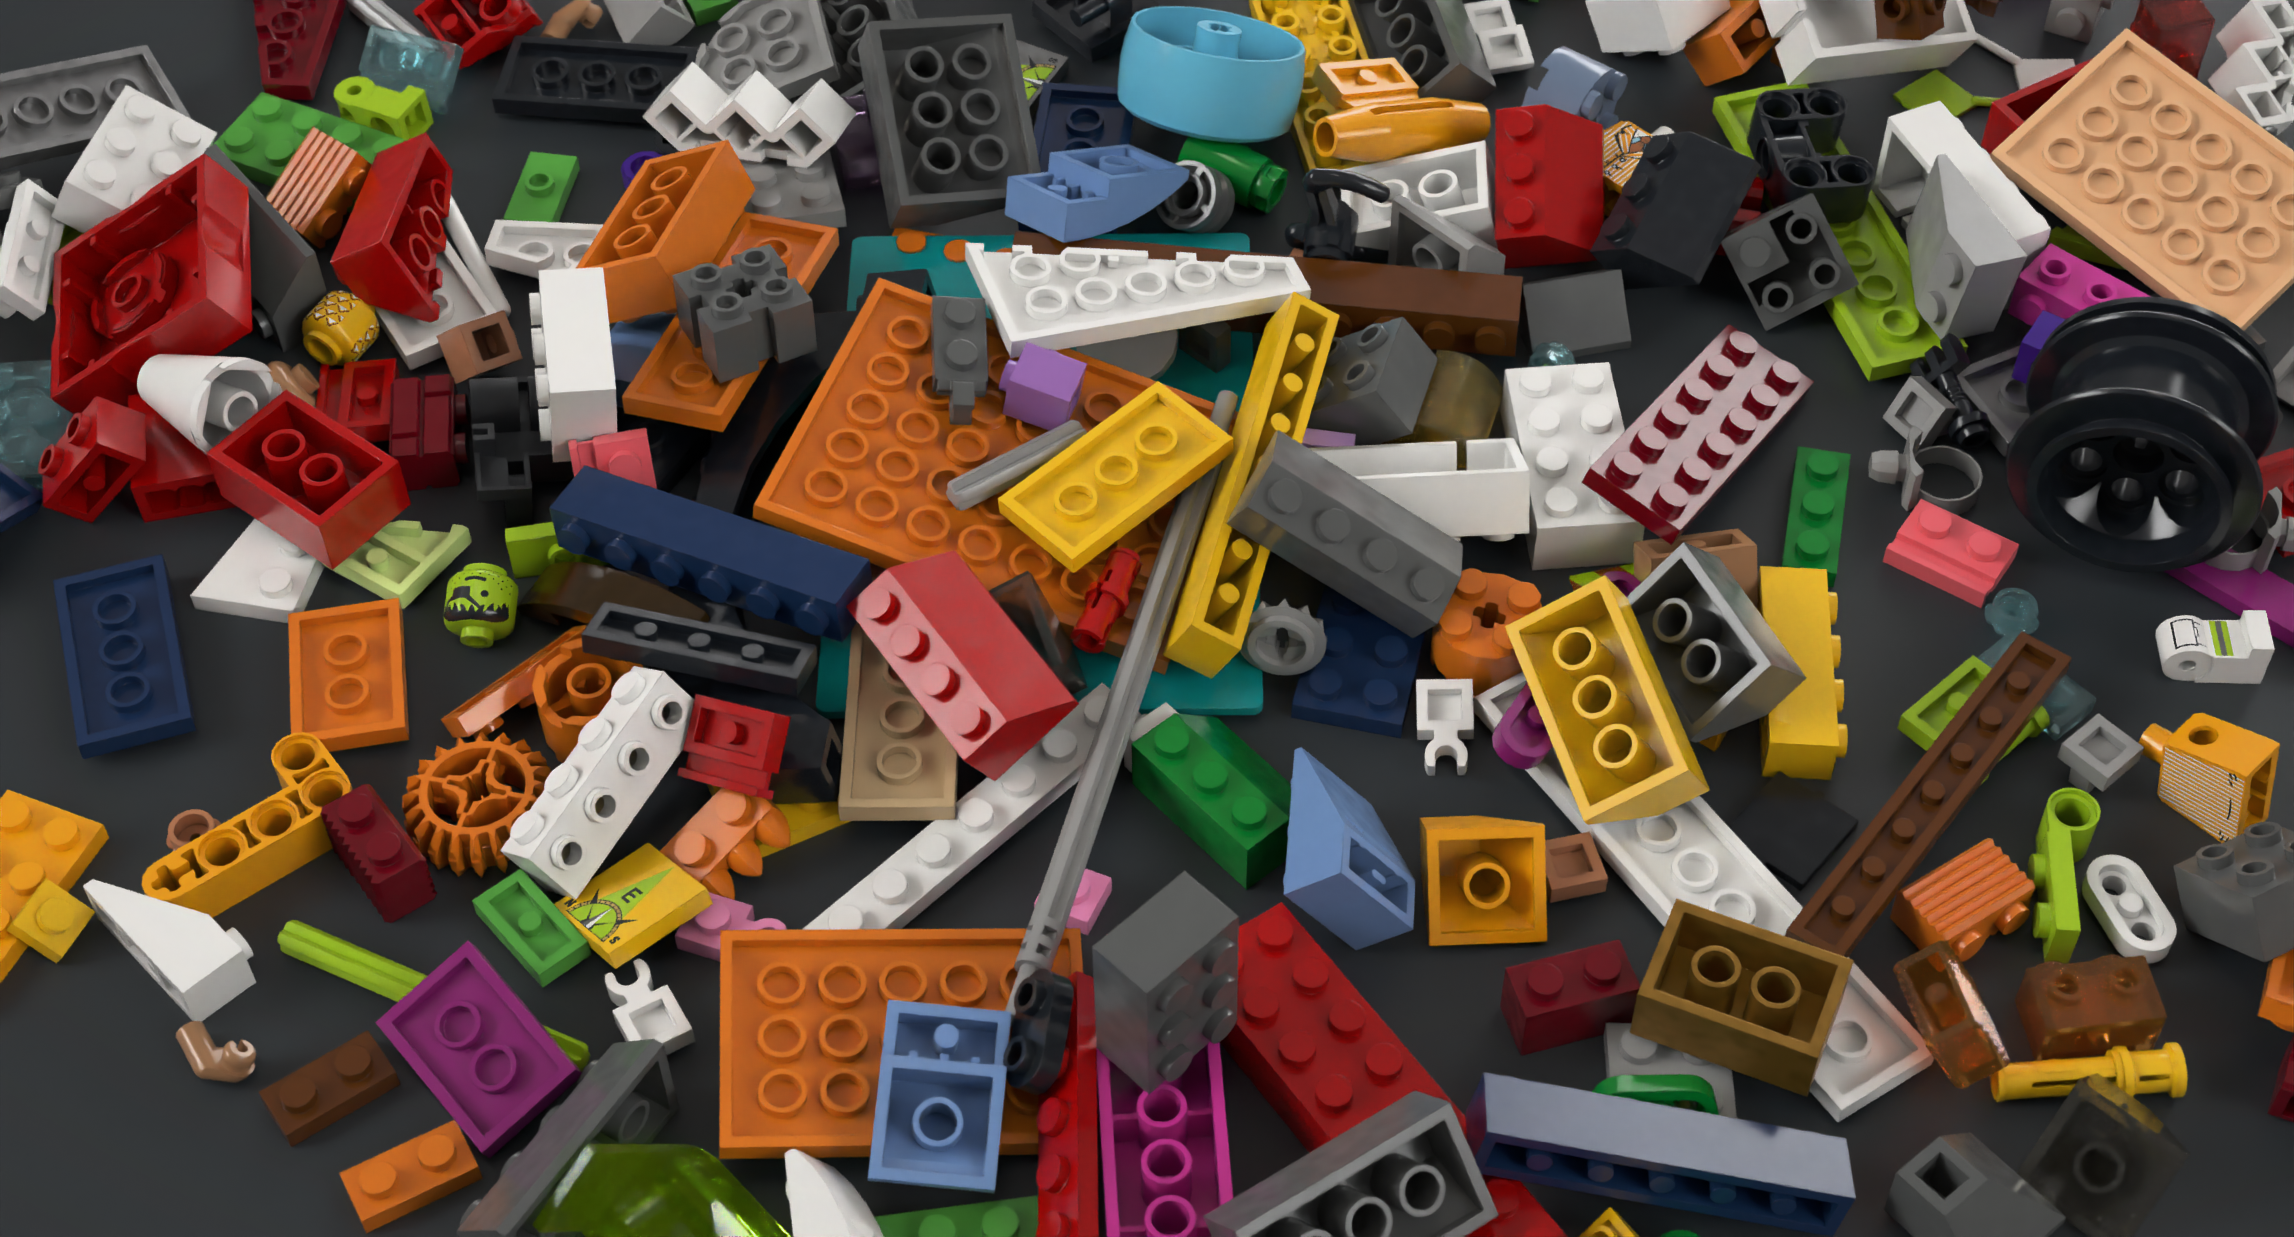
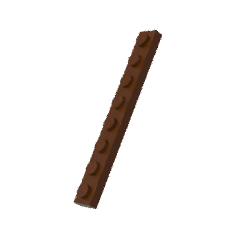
(1930, 797)

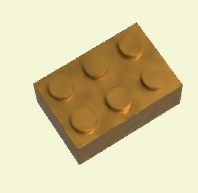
(1741, 997)

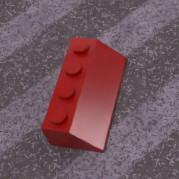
(963, 660)

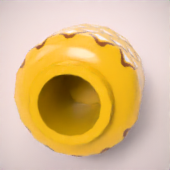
(340, 328)

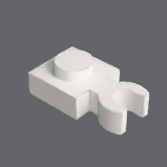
(1444, 717)
(647, 1012)

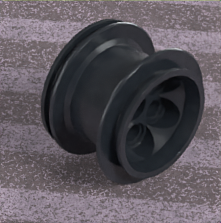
(2144, 435)

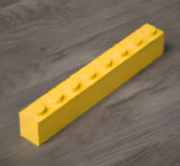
(1227, 563)

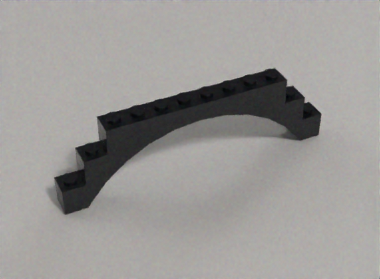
(731, 481)

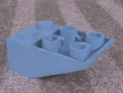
(1344, 860)

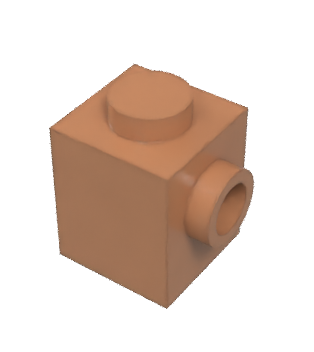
(479, 346)

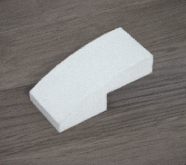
(1499, 37)

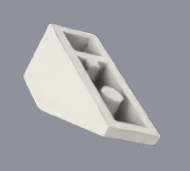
(177, 947)

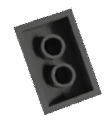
(1711, 644)

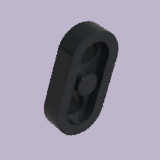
(1039, 1031)

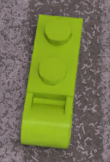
(2060, 842)

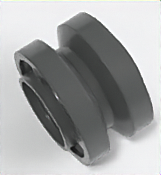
(1212, 206)

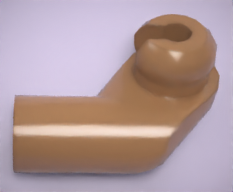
(567, 17)
(214, 1062)

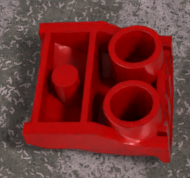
(477, 24)

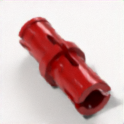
(1106, 600)

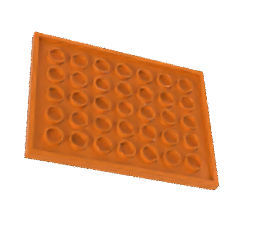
(880, 449)

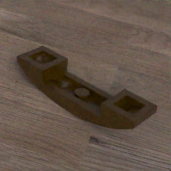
(580, 589)

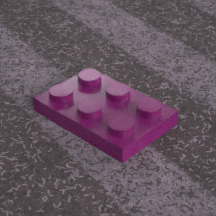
(479, 1049)

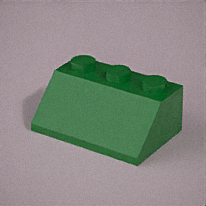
(1216, 793)

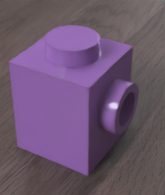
(1042, 386)

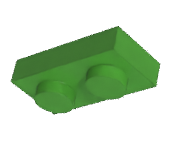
(531, 927)

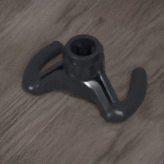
(1332, 222)

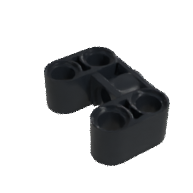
(1787, 141)

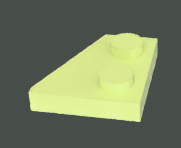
(403, 559)

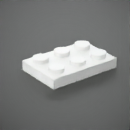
(459, 303)

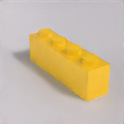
(1803, 729)

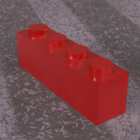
(397, 230)

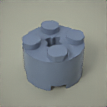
(1579, 87)

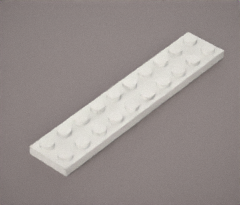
(1703, 862)

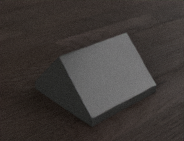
(1577, 310)

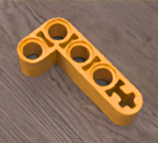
(261, 841)

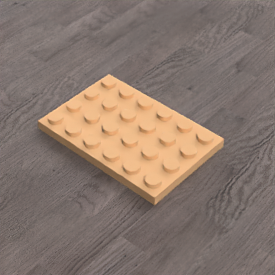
(2163, 180)

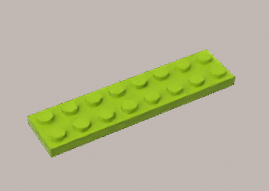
(1880, 312)

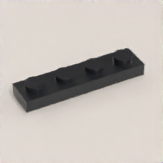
(700, 649)

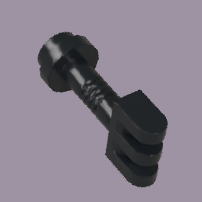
(1941, 369)

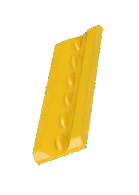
(1328, 37)

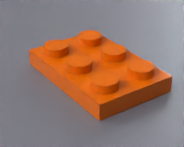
(349, 674)

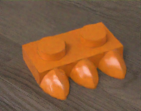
(725, 837)

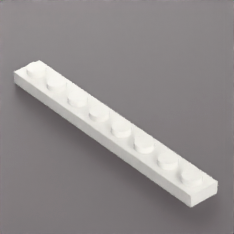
(983, 822)

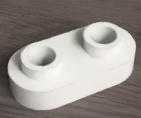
(2130, 913)

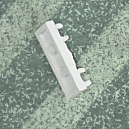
(28, 252)

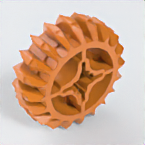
(472, 790)

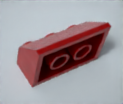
(1547, 185)

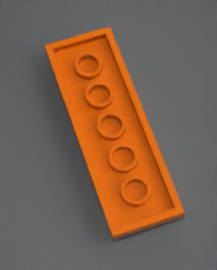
(675, 379)

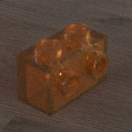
(2090, 1007)

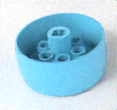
(1210, 74)

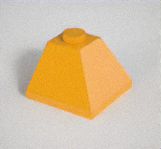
(1483, 880)

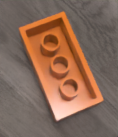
(667, 224)

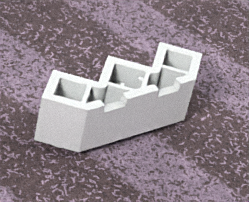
(2259, 63)
(752, 118)

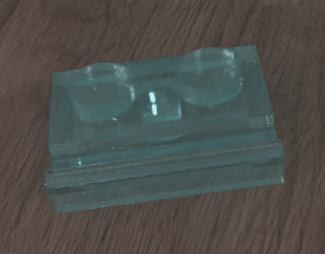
(404, 59)

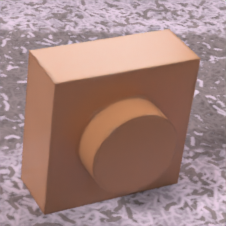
(1573, 868)

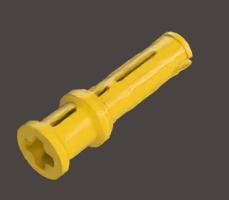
(2129, 1070)

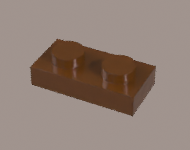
(329, 1088)

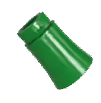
(1252, 175)

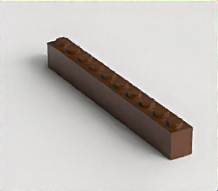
(1442, 306)

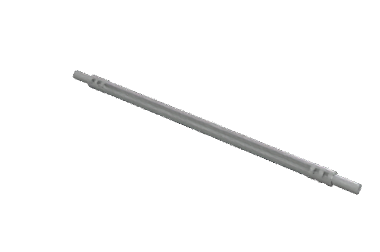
(1117, 720)

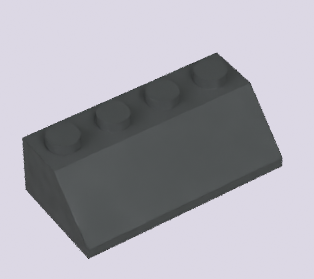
(1431, 44)
(283, 267)
(1349, 536)
(616, 1101)
(1383, 1178)

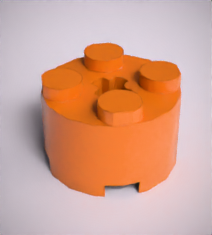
(1472, 631)
(573, 692)

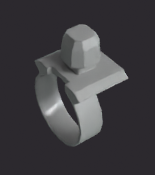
(1892, 466)
(2274, 533)

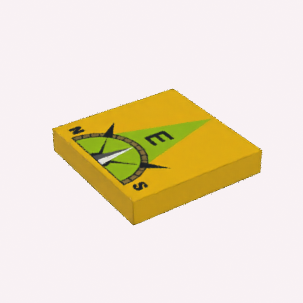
(634, 904)

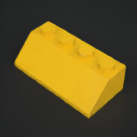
(1606, 706)

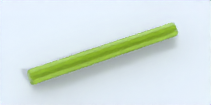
(377, 972)

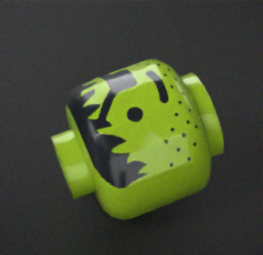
(481, 604)

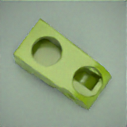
(384, 109)

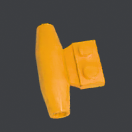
(1386, 116)

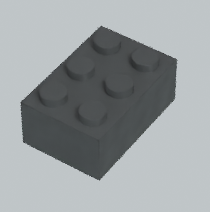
(1166, 982)

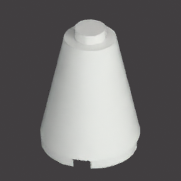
(206, 394)

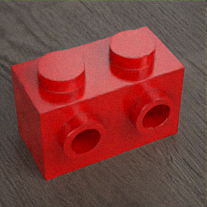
(93, 459)

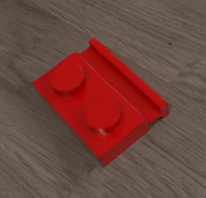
(359, 396)
(734, 746)

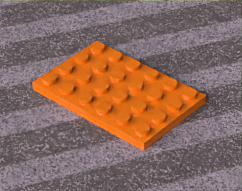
(810, 1026)

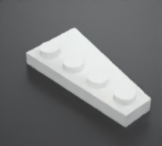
(259, 577)

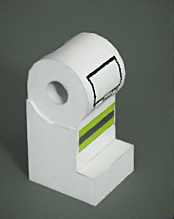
(2216, 648)

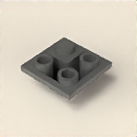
(1788, 260)
(1967, 1192)

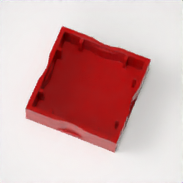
(198, 223)

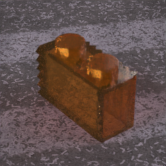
(1951, 1014)

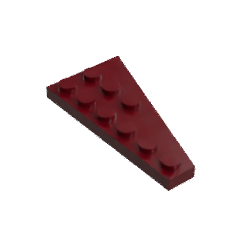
(295, 43)

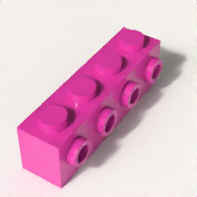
(2063, 286)

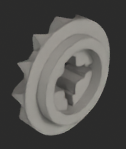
(1301, 651)

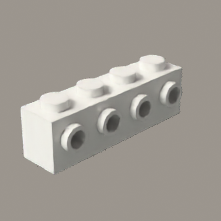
(602, 782)

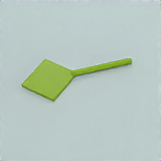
(1938, 87)

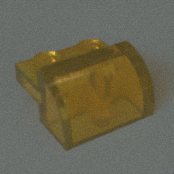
(1457, 404)

